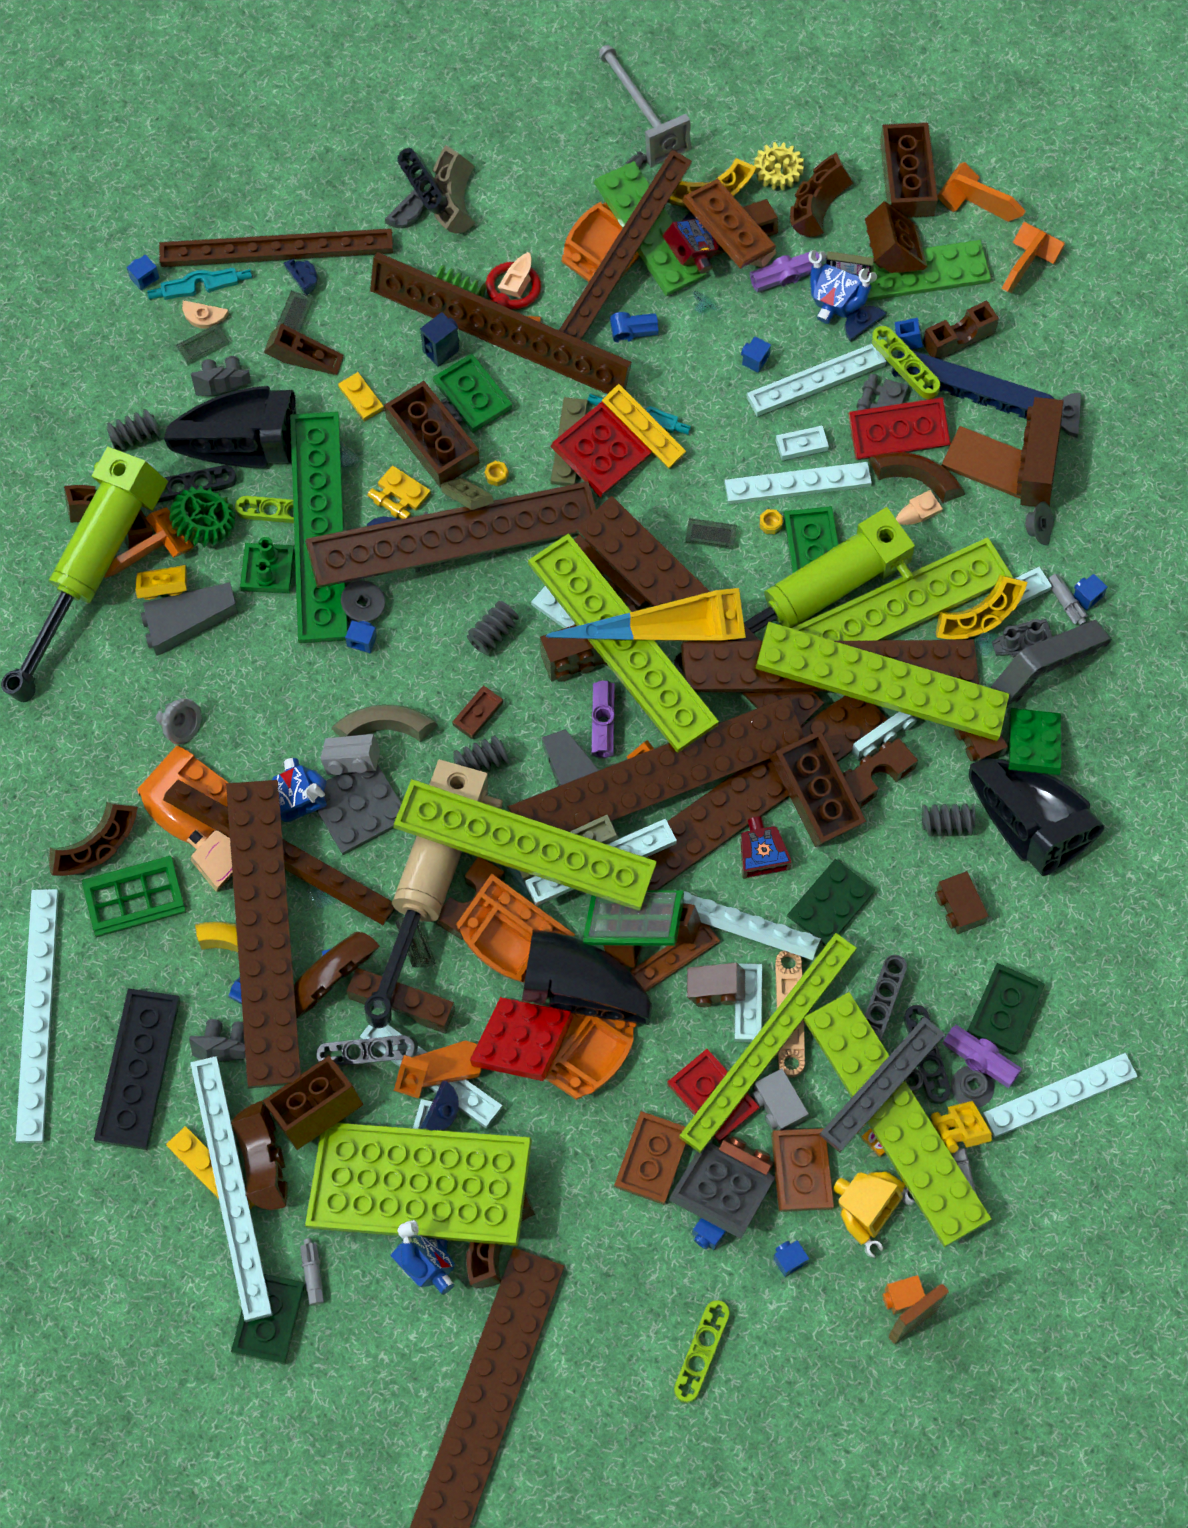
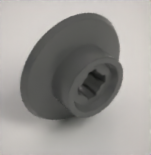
(1040, 523)
(366, 592)
(962, 1091)

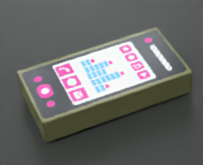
(850, 263)

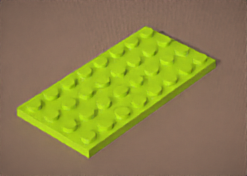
(444, 1180)

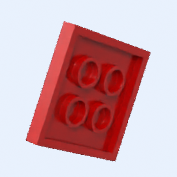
(601, 449)
(521, 1039)

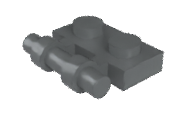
(889, 394)

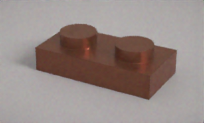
(477, 712)
(756, 1159)

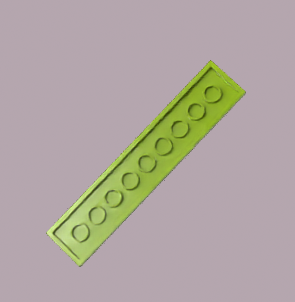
(911, 602)
(636, 663)
(882, 681)
(525, 844)
(899, 1124)

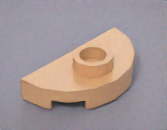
(203, 315)

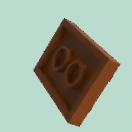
(651, 1158)
(802, 1170)

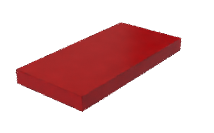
(899, 428)

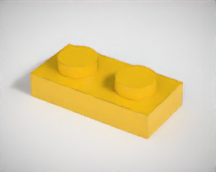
(361, 396)

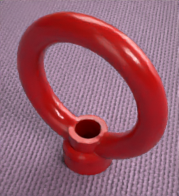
(501, 298)

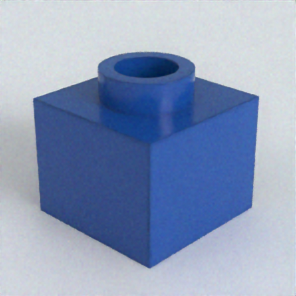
(143, 272)
(909, 332)
(755, 354)
(1089, 591)
(361, 636)
(707, 1234)
(790, 1257)

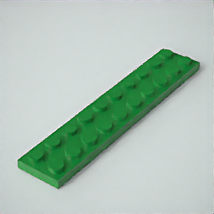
(316, 513)

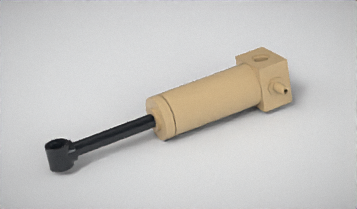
(425, 883)

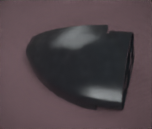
(237, 428)
(1035, 814)
(582, 980)

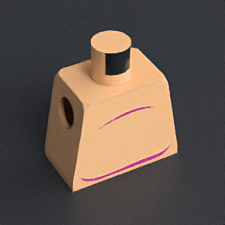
(212, 857)

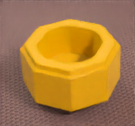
(496, 473)
(771, 521)

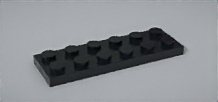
(137, 1069)

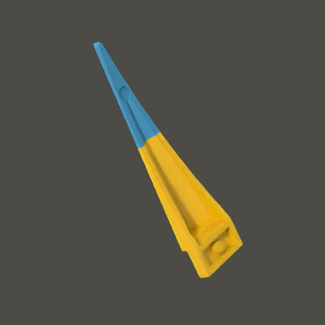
(695, 618)

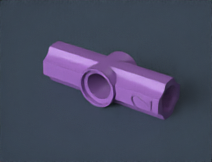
(782, 271)
(603, 731)
(982, 1056)

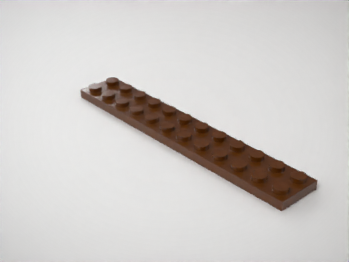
(499, 325)
(448, 535)
(664, 580)
(732, 664)
(665, 772)
(753, 792)
(263, 934)
(488, 1393)

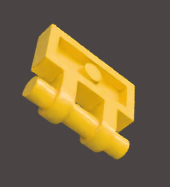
(403, 488)
(968, 1124)

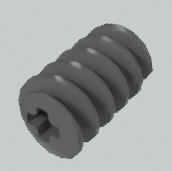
(132, 429)
(491, 627)
(482, 755)
(948, 819)

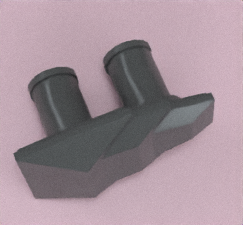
(219, 380)
(1021, 636)
(213, 1045)

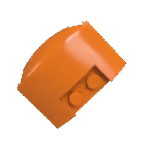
(591, 240)
(184, 767)
(501, 927)
(590, 1054)

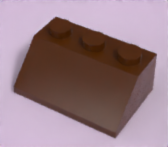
(894, 240)

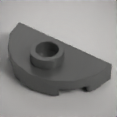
(406, 212)
(1071, 414)

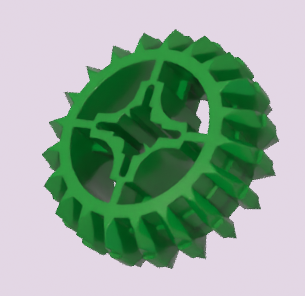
(202, 509)

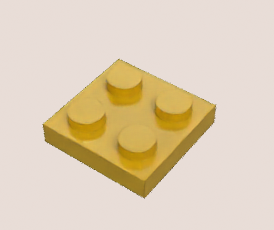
(161, 581)

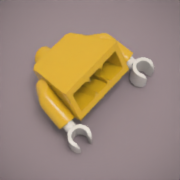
(869, 1203)

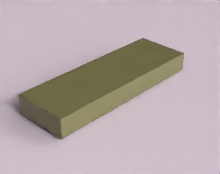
(466, 493)

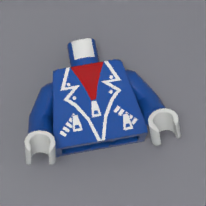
(836, 289)
(299, 790)
(424, 1258)

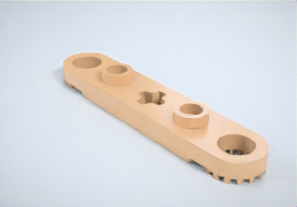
(785, 981)

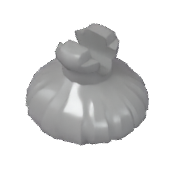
(180, 720)

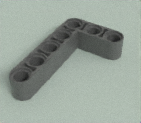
(1049, 656)
(885, 1004)

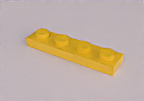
(644, 426)
(195, 1158)

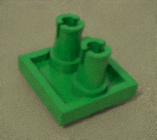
(267, 567)

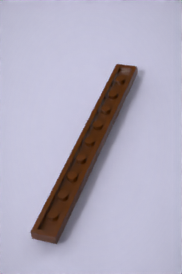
(626, 245)
(275, 247)
(295, 860)

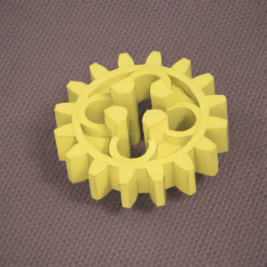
(766, 162)

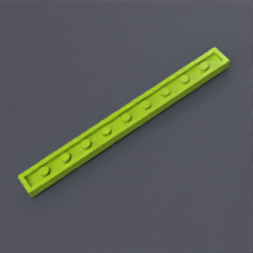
(767, 1043)

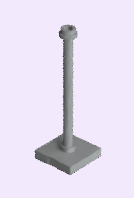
(662, 137)

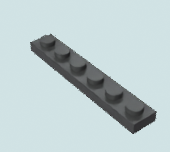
(882, 1084)

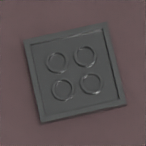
(358, 808)
(722, 1190)

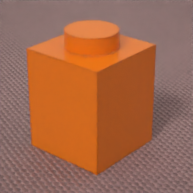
(903, 1294)

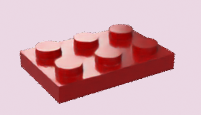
(697, 1083)

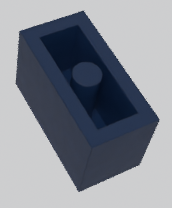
(440, 339)

